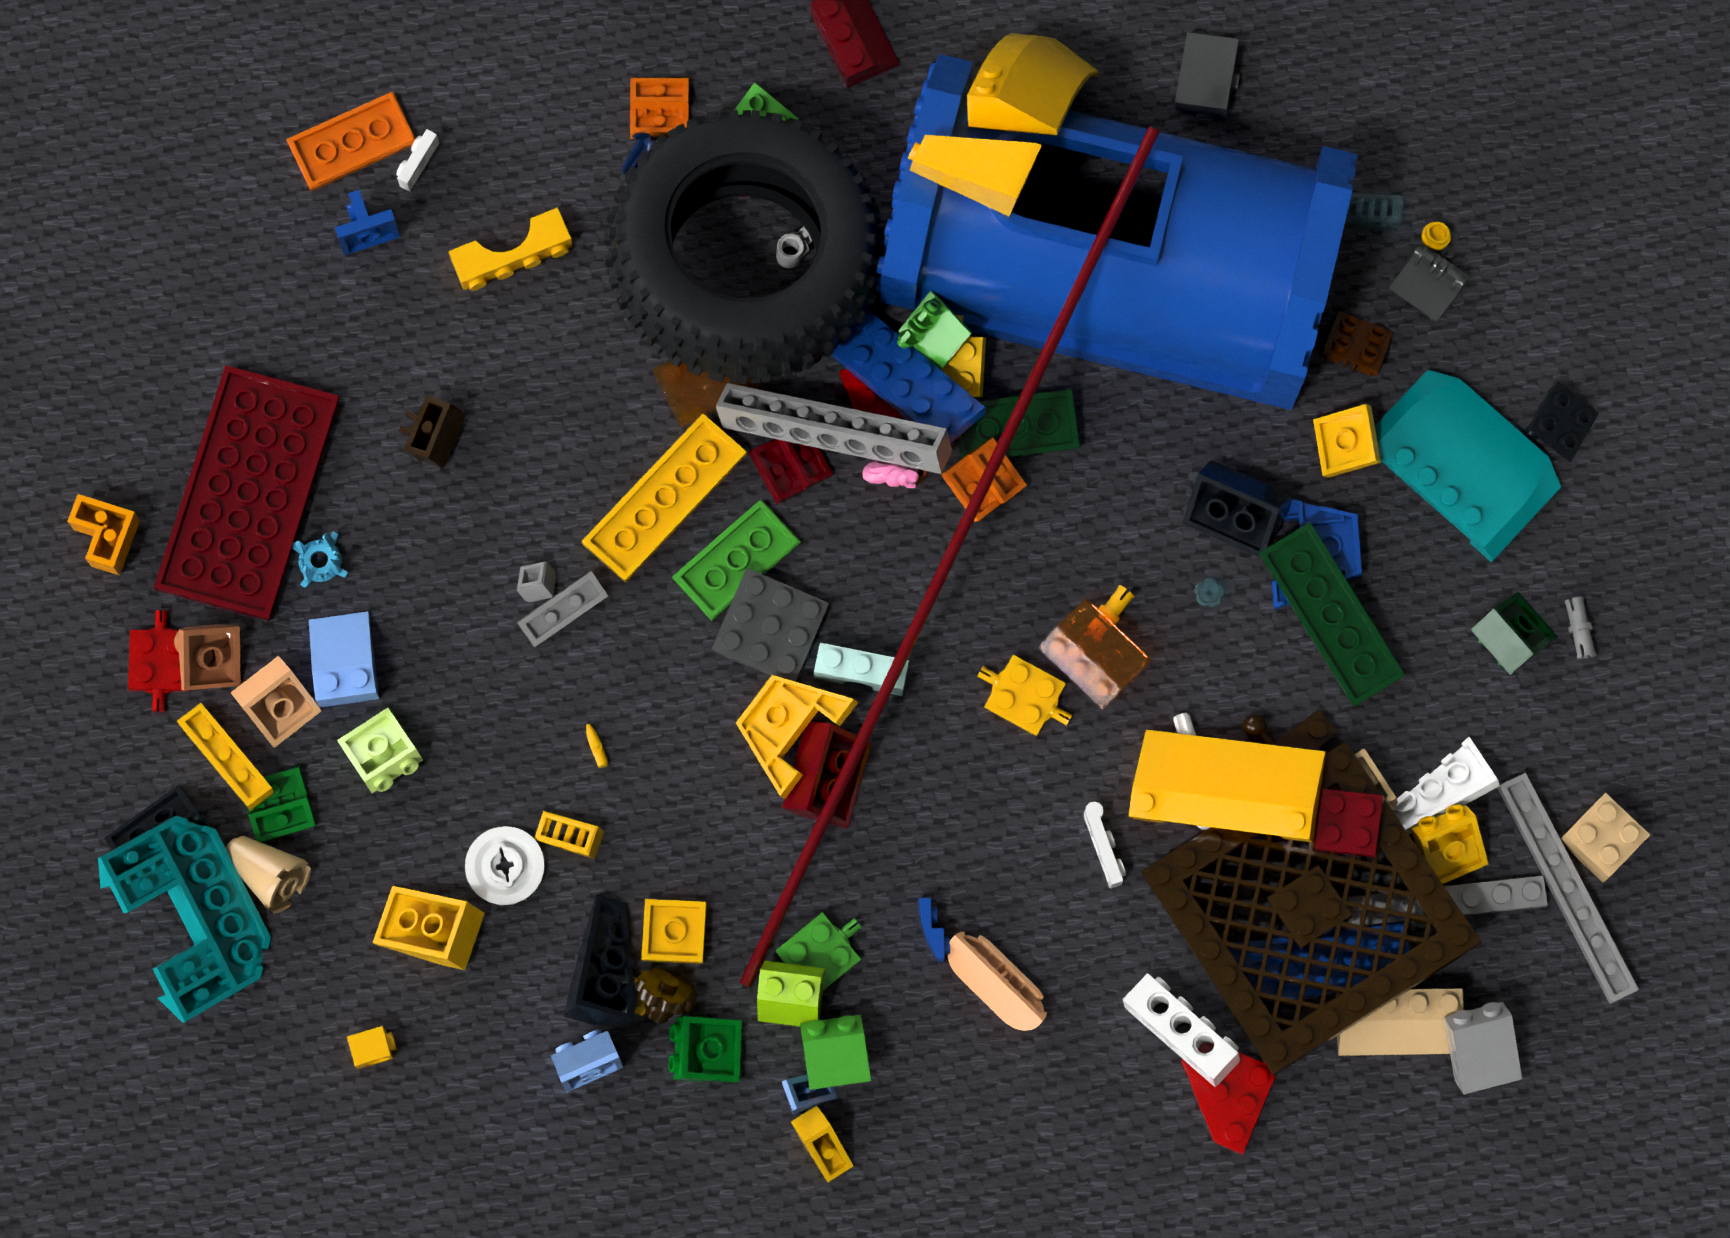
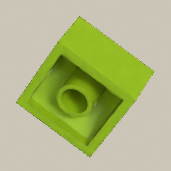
(789, 993)

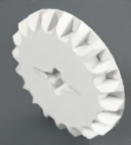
(486, 855)

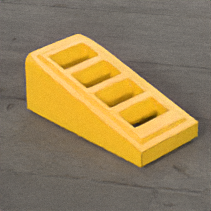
(592, 843)

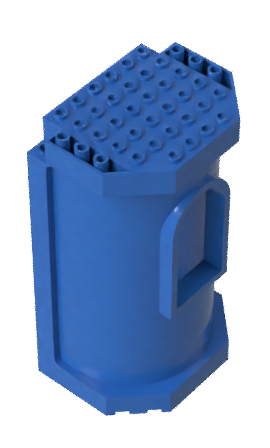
(1211, 304)

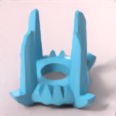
(325, 573)

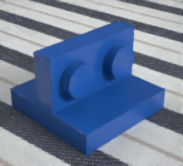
(365, 230)

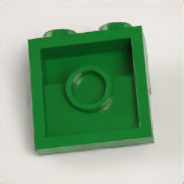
(705, 1049)

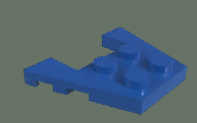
(1337, 531)

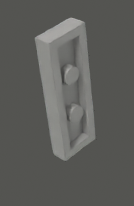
(562, 609)

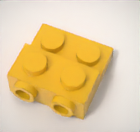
(1451, 842)

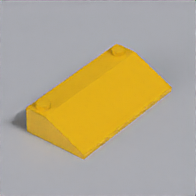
(1228, 785)

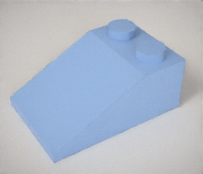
(343, 659)
(586, 1060)

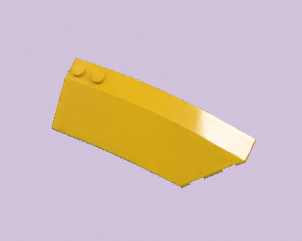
(1026, 85)

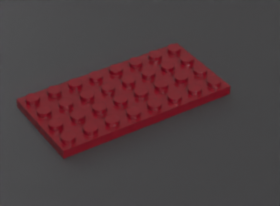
(247, 493)

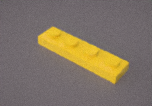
(225, 756)

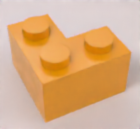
(111, 529)

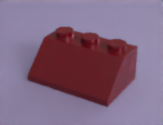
(853, 39)
(820, 760)

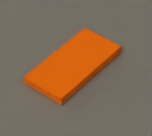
(351, 141)

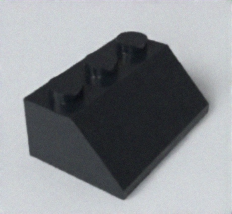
(1236, 508)
(170, 805)

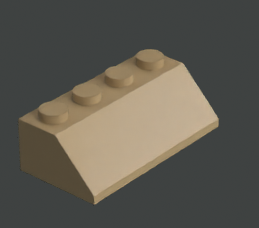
(1404, 1026)

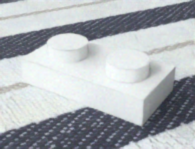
(421, 153)

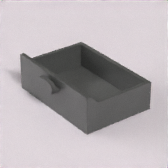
(1207, 74)

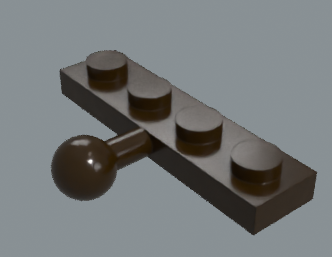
(1308, 735)

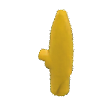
(596, 747)

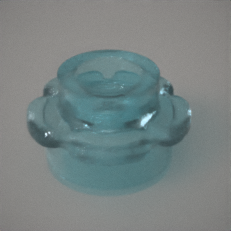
(1209, 600)

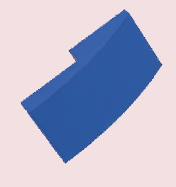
(934, 937)

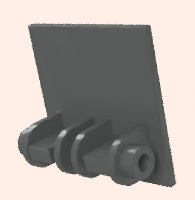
(1429, 282)

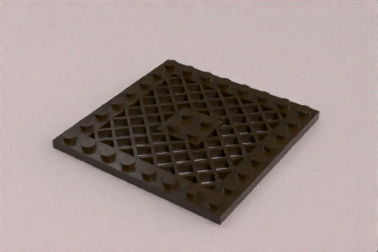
(1310, 911)

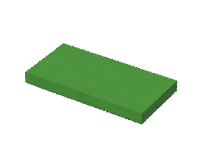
(752, 542)

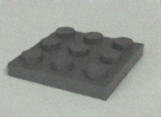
(769, 626)

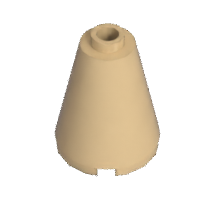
(269, 872)

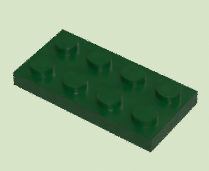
(1045, 428)

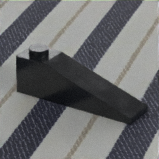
(603, 976)

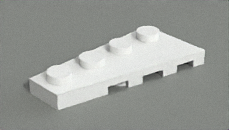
(1456, 781)

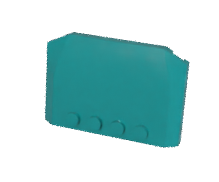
(1466, 461)

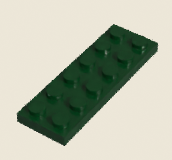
(1331, 614)

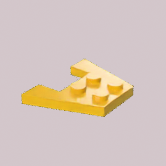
(779, 718)

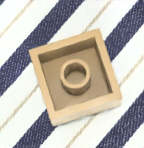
(1604, 837)

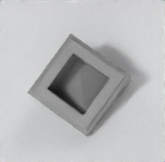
(536, 582)

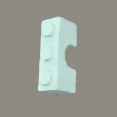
(851, 665)

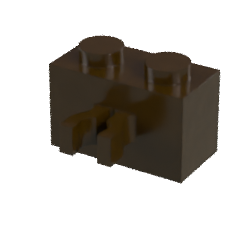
(433, 431)

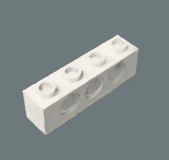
(1212, 1065)

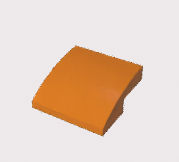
(658, 105)
(966, 474)

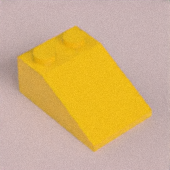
(429, 927)

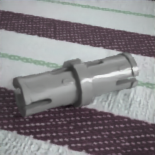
(1580, 627)

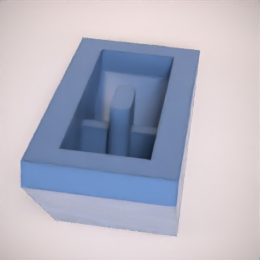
(802, 1098)

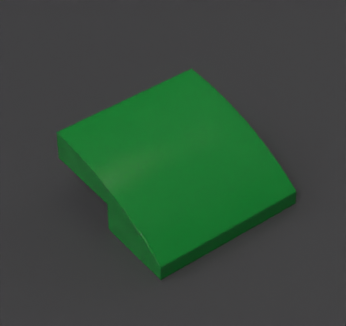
(285, 809)

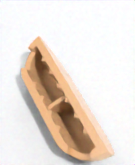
(996, 981)

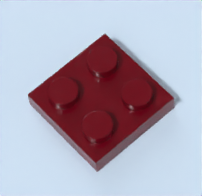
(1349, 823)

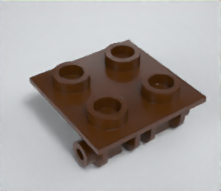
(1357, 343)

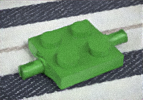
(822, 946)

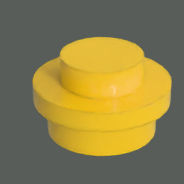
(1436, 236)

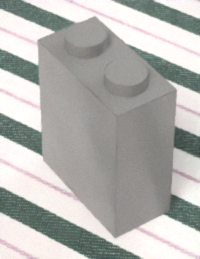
(1483, 1047)

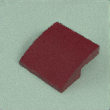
(789, 467)

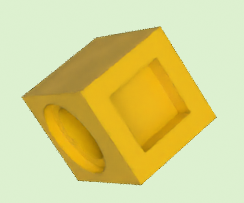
(371, 1047)

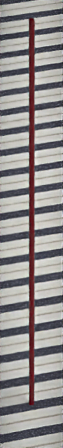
(949, 556)

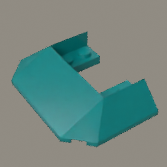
(211, 901)

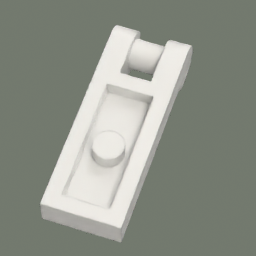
(1103, 843)

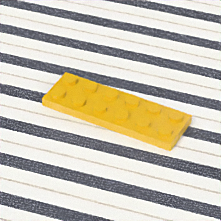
(664, 498)

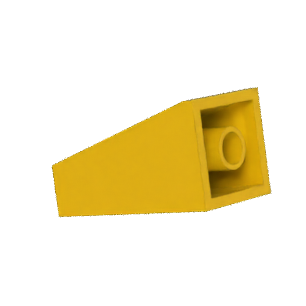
(976, 168)

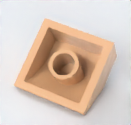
(276, 701)

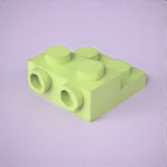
(380, 751)

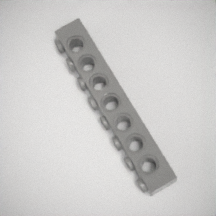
(834, 428)

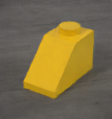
(822, 1143)

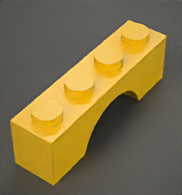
(545, 238)

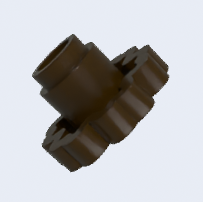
(665, 994)

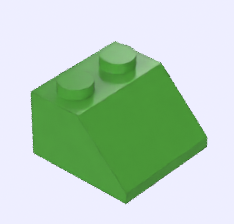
(835, 1052)

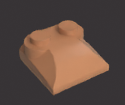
(209, 656)

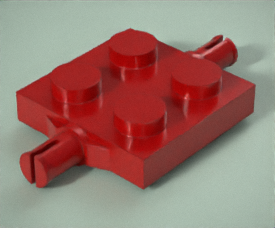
(154, 662)

